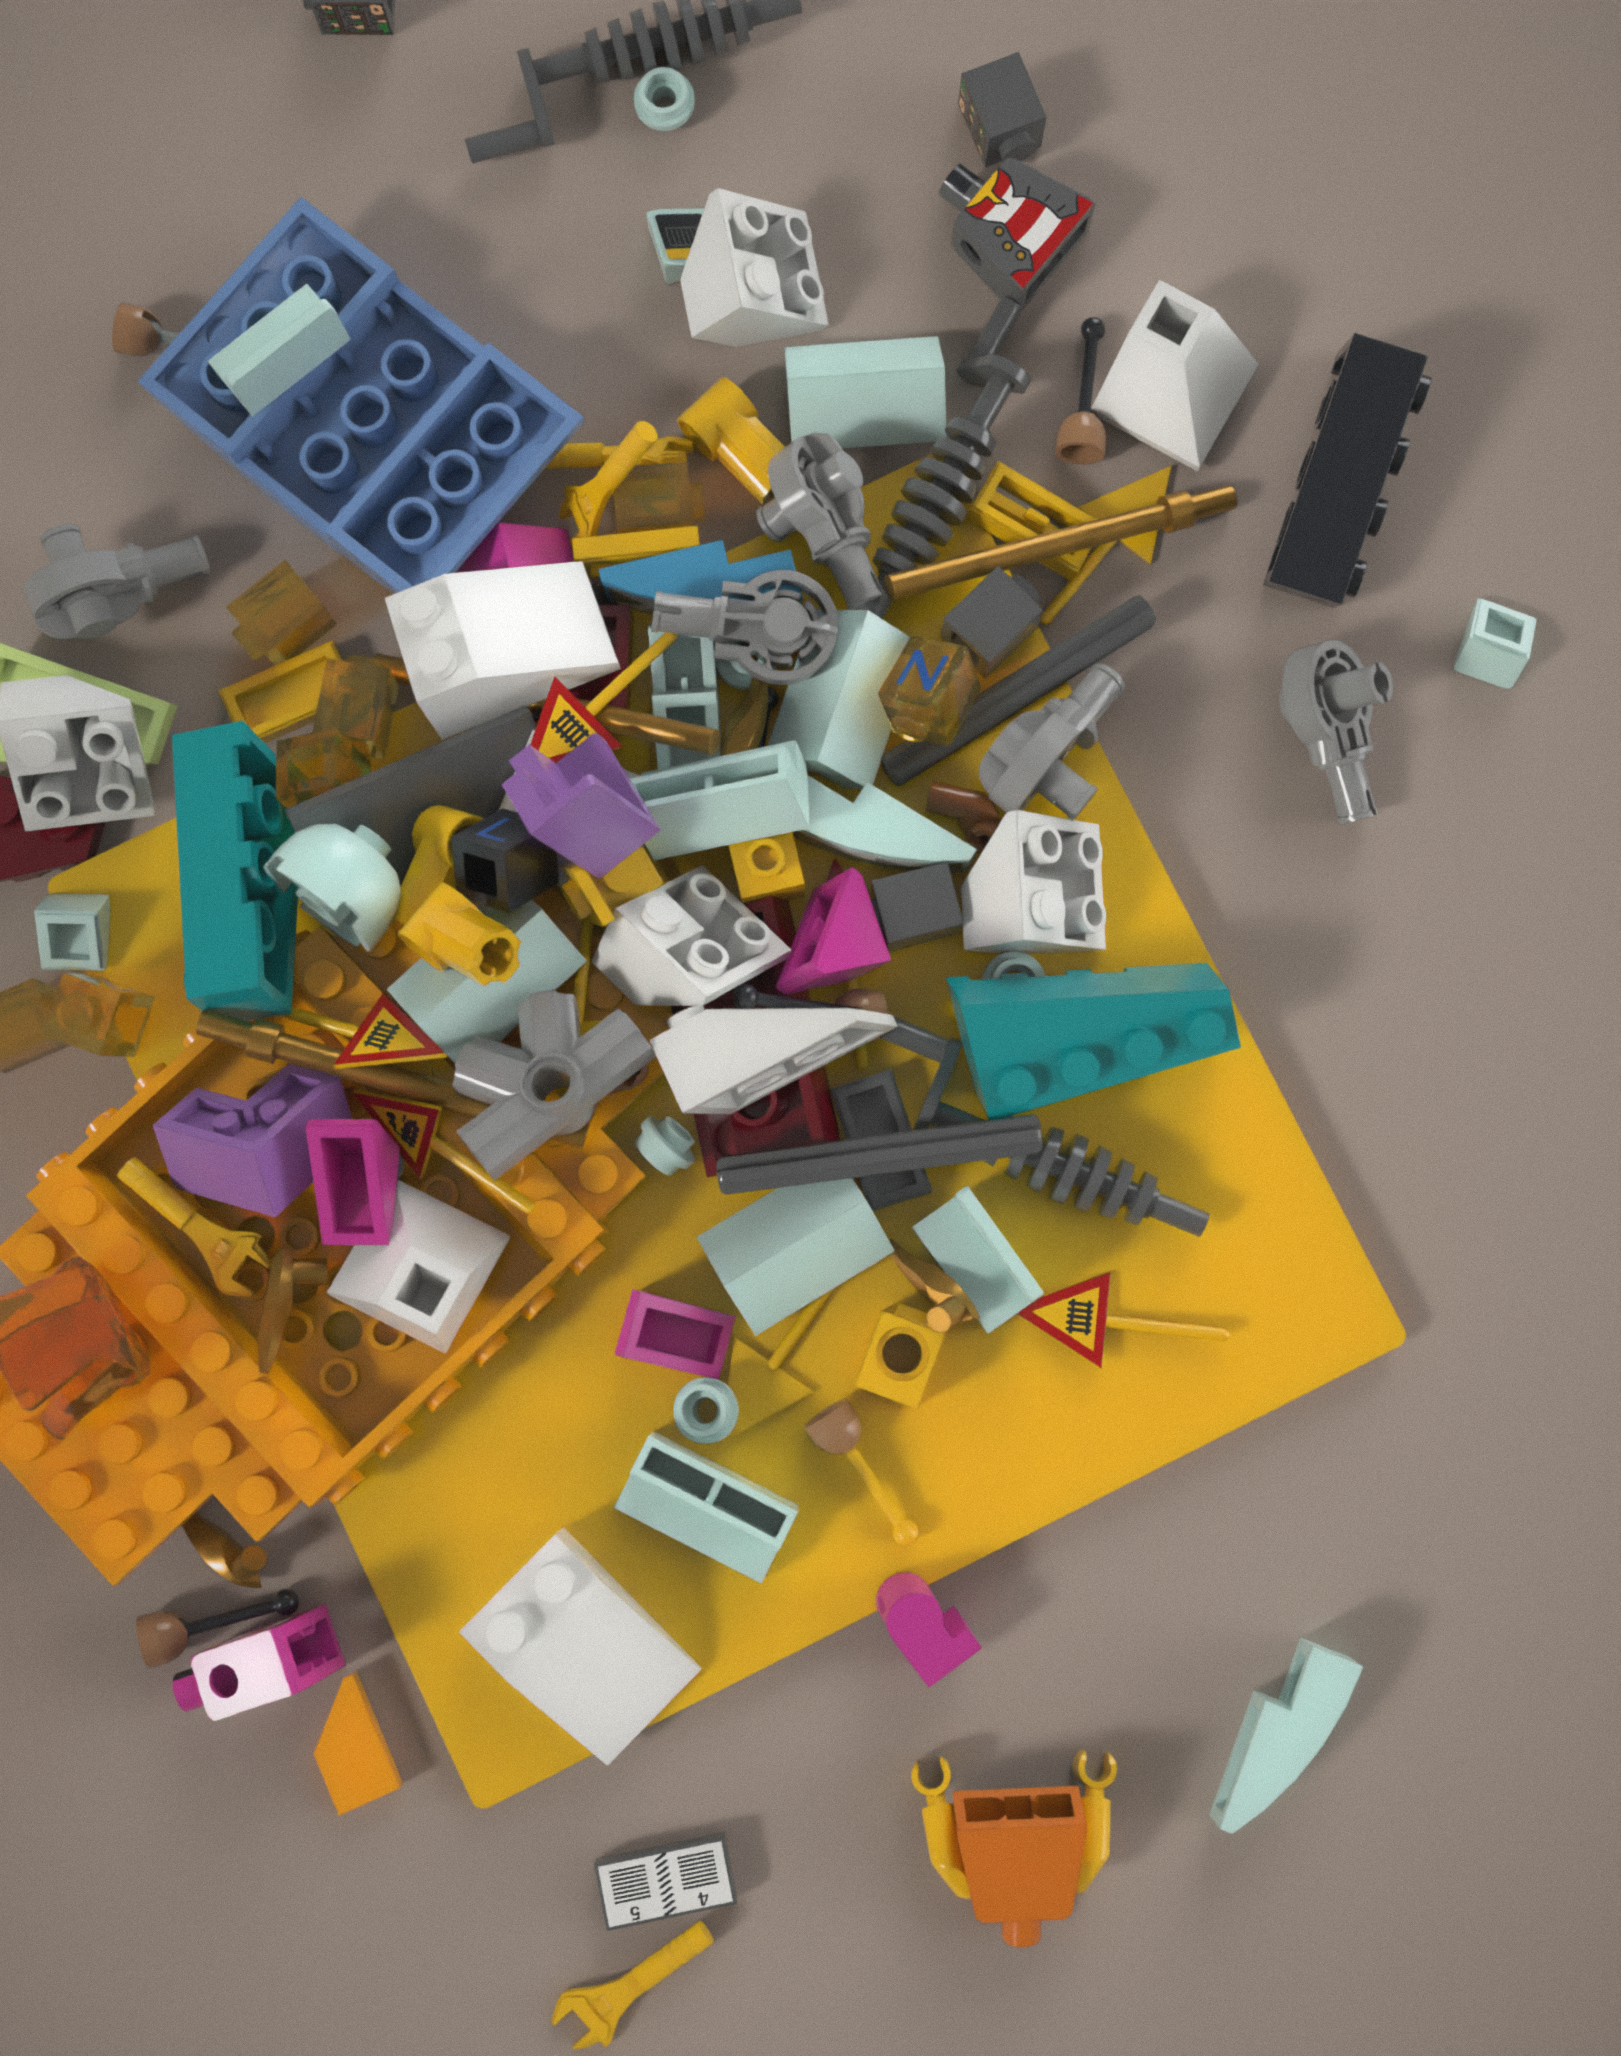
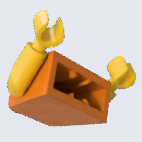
(1019, 1848)

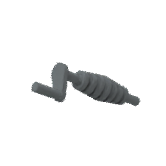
(620, 49)
(946, 481)
(1069, 1168)

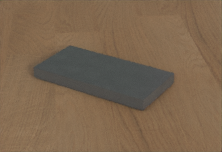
(454, 773)

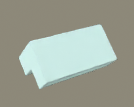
(868, 391)
(838, 709)
(726, 799)
(458, 1008)
(794, 1248)
(707, 1506)

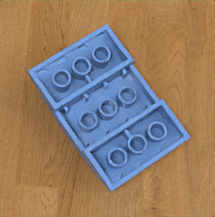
(393, 442)

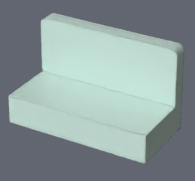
(280, 349)
(978, 1259)

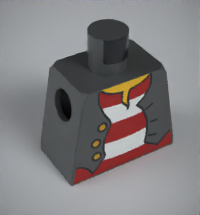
(1015, 226)

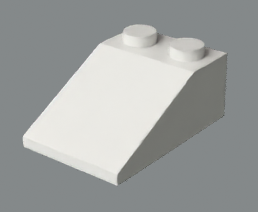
(498, 639)
(737, 1056)
(580, 1647)

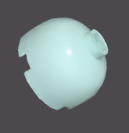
(340, 880)

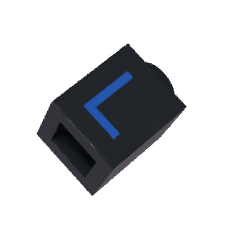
(502, 862)

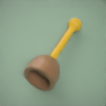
(838, 1432)

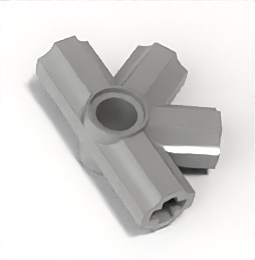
(550, 1058)

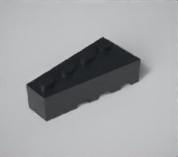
(1347, 470)

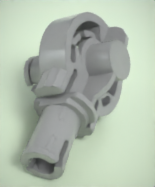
(822, 499)
(96, 590)
(768, 624)
(1334, 717)
(1032, 747)

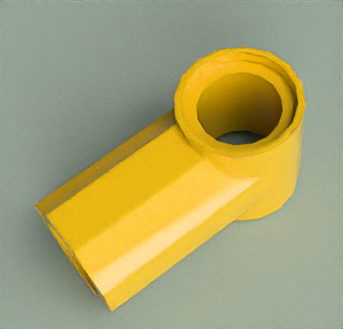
(729, 430)
(433, 856)
(457, 935)

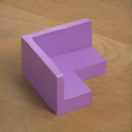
(581, 804)
(250, 1149)

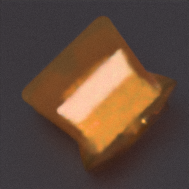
(67, 1345)

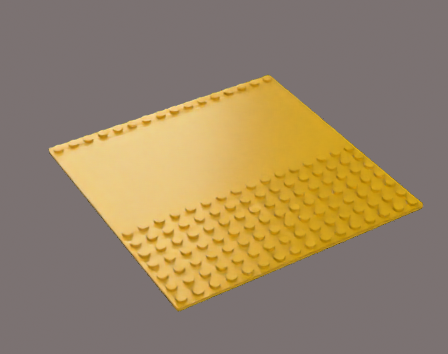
(1008, 1418)

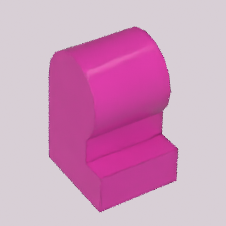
(925, 1635)

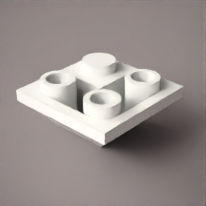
(751, 273)
(1176, 377)
(72, 753)
(1036, 888)
(685, 943)
(426, 1272)

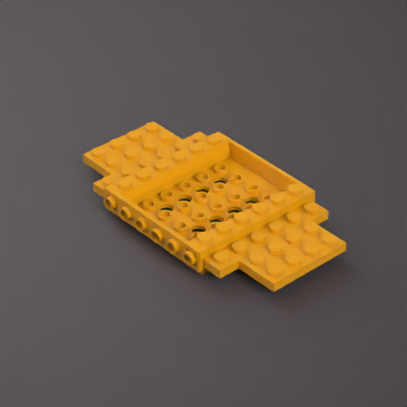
(303, 1430)

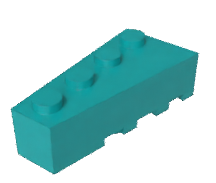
(233, 915)
(1086, 1030)

